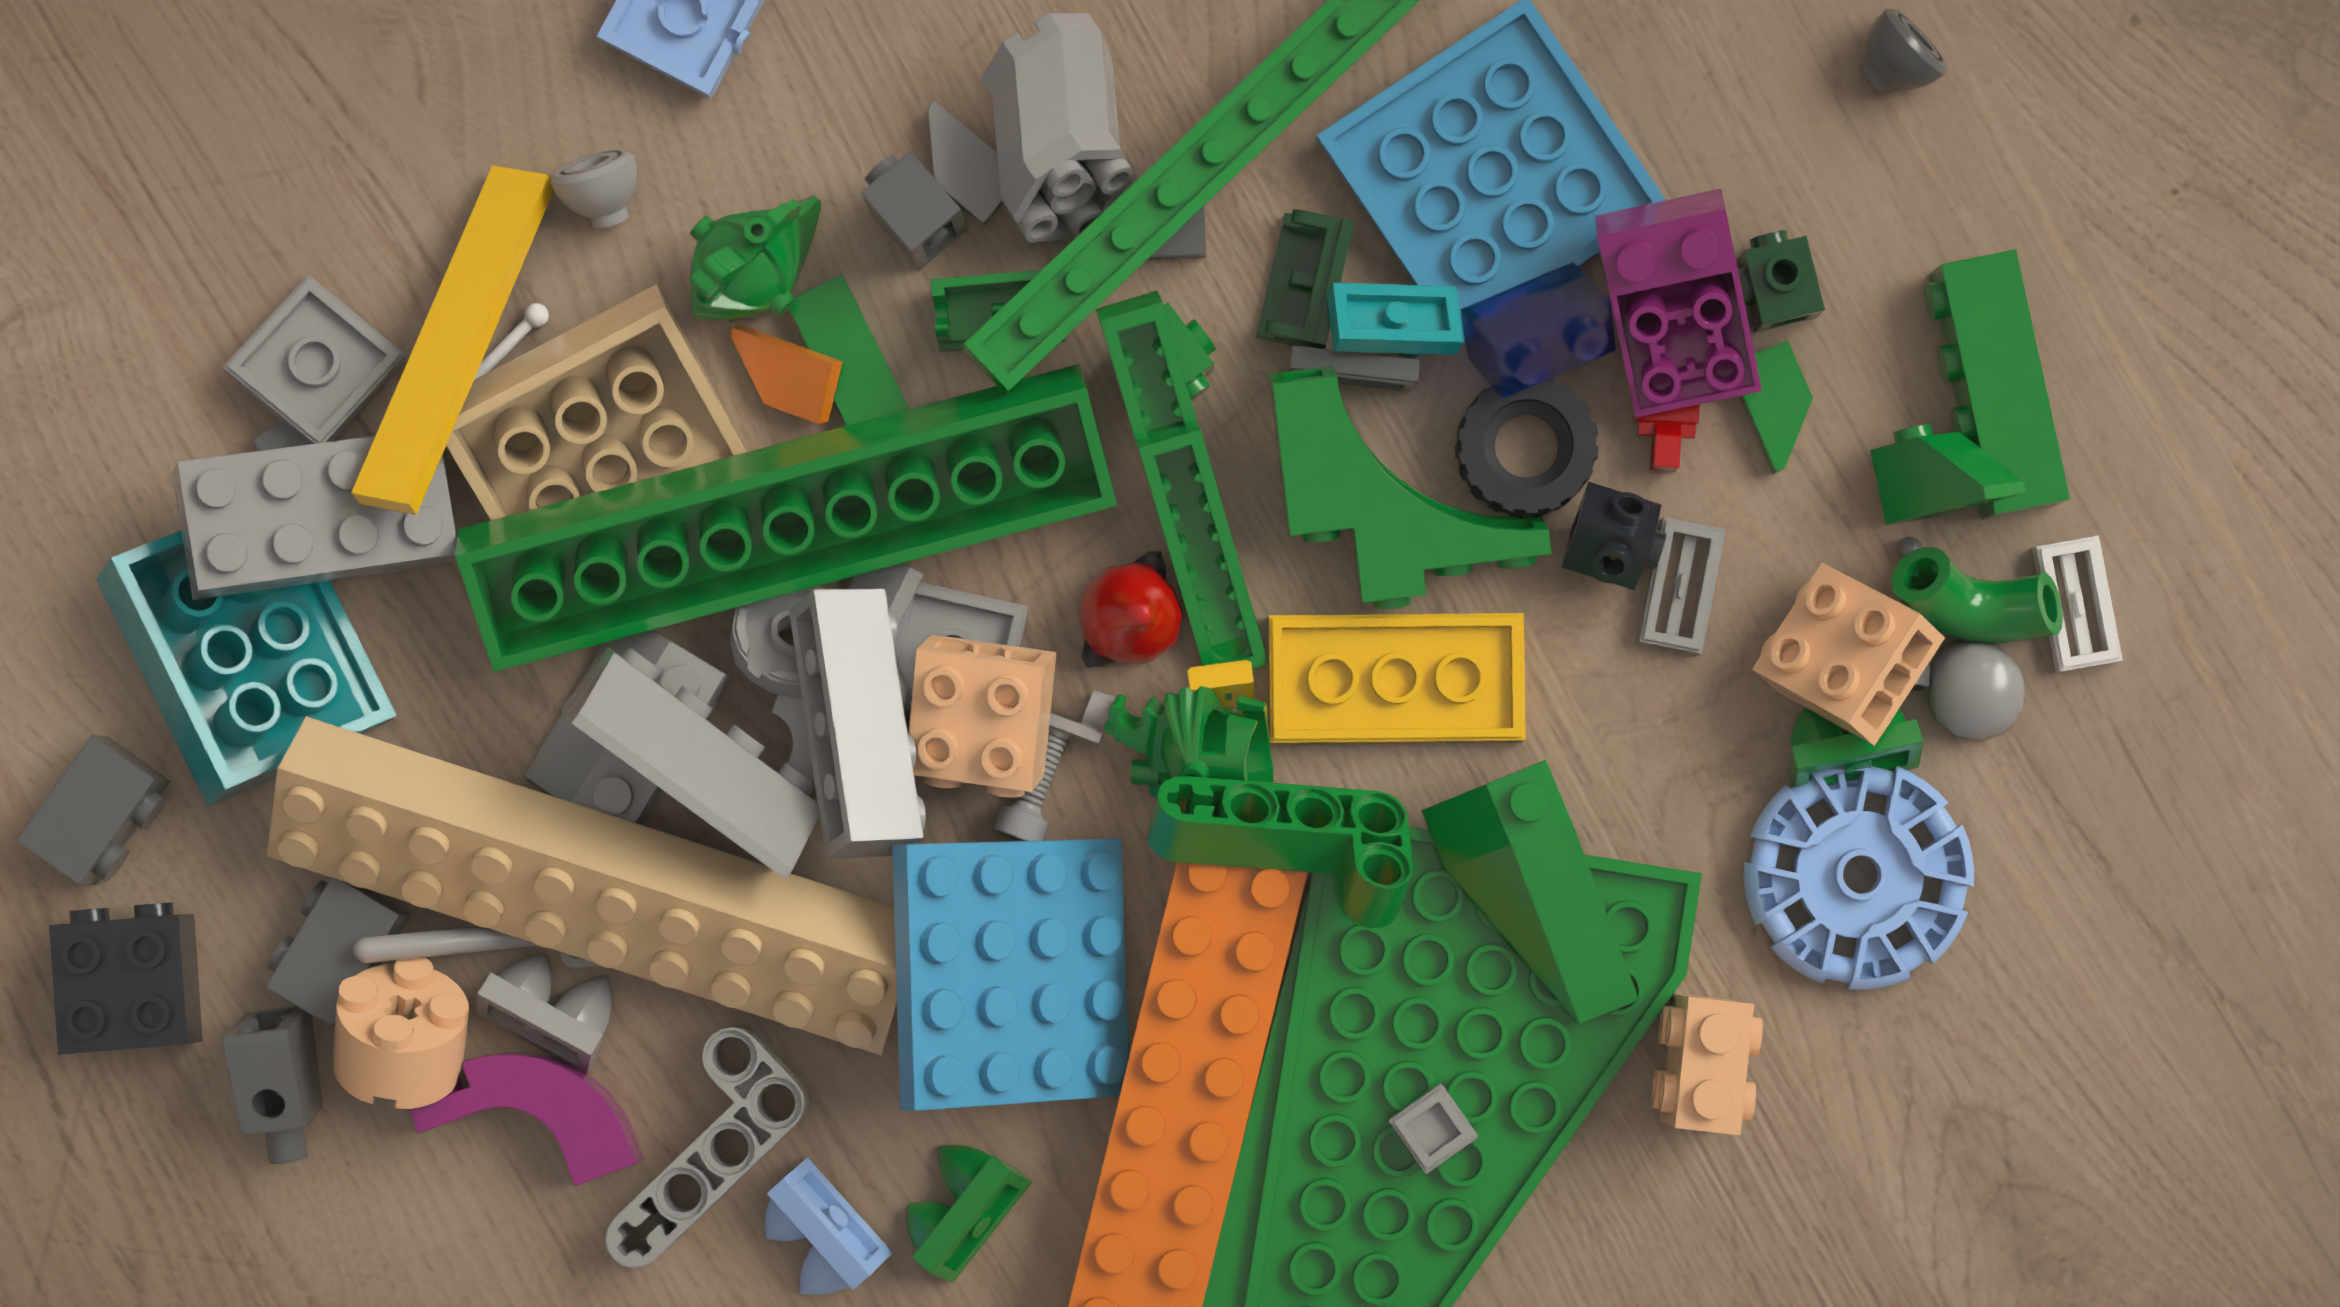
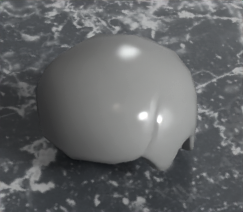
(1975, 690)

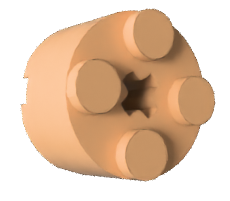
(400, 1033)

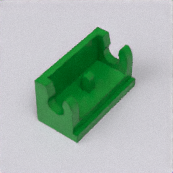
(970, 301)

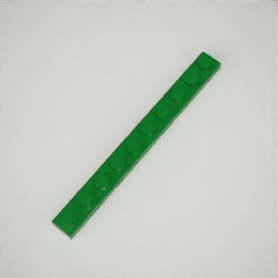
(1178, 186)

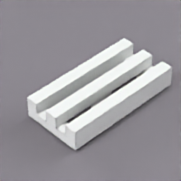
(2101, 599)

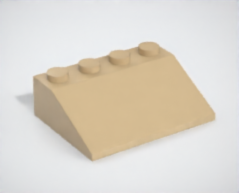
(591, 412)

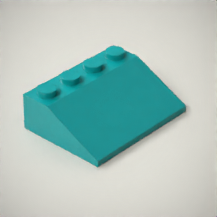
(239, 666)

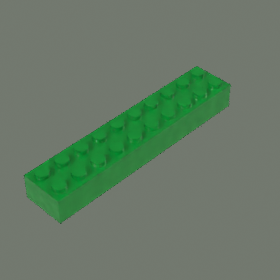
(784, 518)

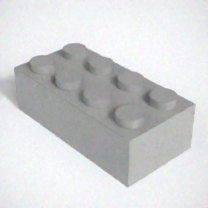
(293, 520)

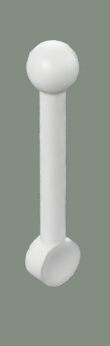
(535, 316)

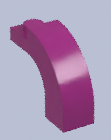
(570, 1103)

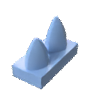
(843, 1243)

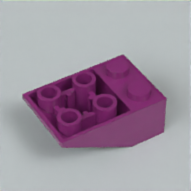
(1678, 303)

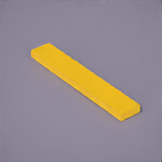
(453, 340)

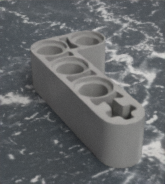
(701, 1157)

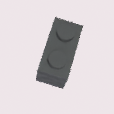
(912, 208)
(95, 812)
(322, 953)

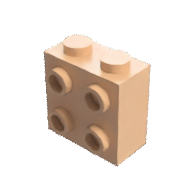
(1848, 653)
(981, 714)
(1706, 1064)

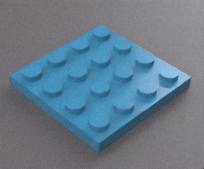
(1488, 161)
(1009, 972)

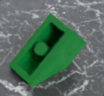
(1937, 475)

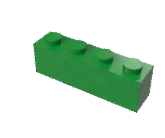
(1997, 375)

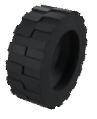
(1534, 494)

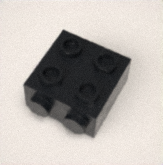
(125, 980)

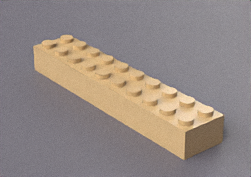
(586, 884)

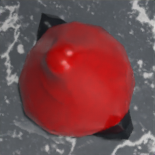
(1129, 613)

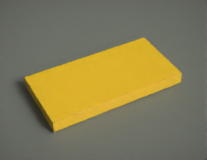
(1396, 678)

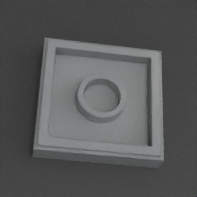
(315, 363)
(955, 615)

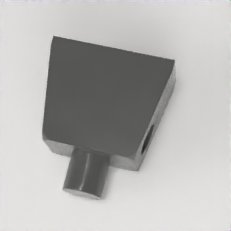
(272, 1054)

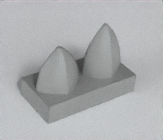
(568, 1030)

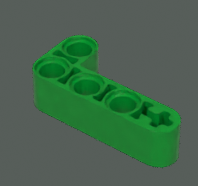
(1291, 829)

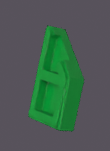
(1780, 406)

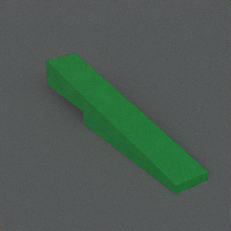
(1181, 480)

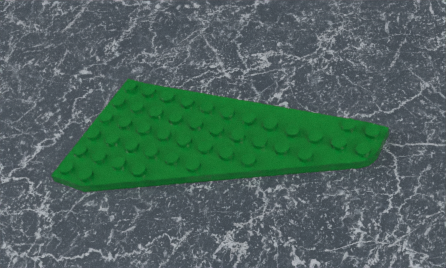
(1372, 1020)

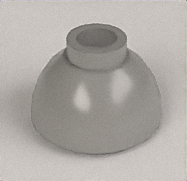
(598, 186)

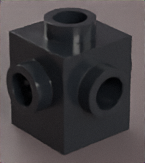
(1614, 536)

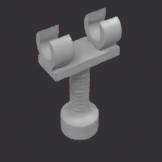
(1024, 817)

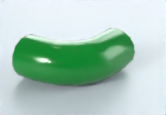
(1977, 607)

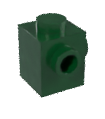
(1779, 281)

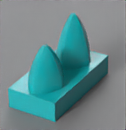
(1395, 319)

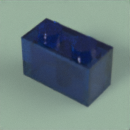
(1538, 329)

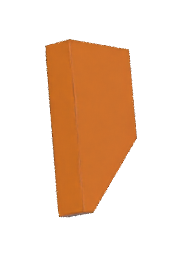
(788, 374)

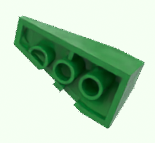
(1529, 876)

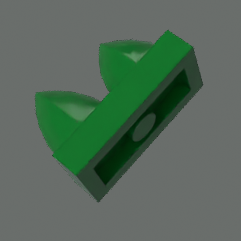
(1821, 745)
(984, 1194)

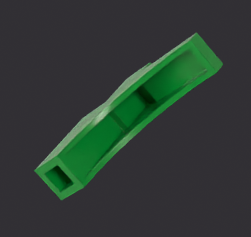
(1396, 531)

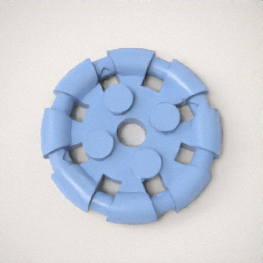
(1829, 901)

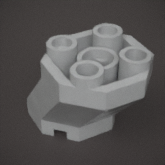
(1056, 127)

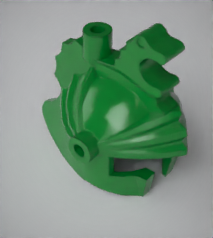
(751, 261)
(1194, 738)

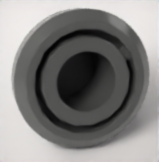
(1900, 54)

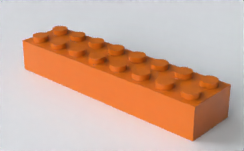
(1188, 1087)

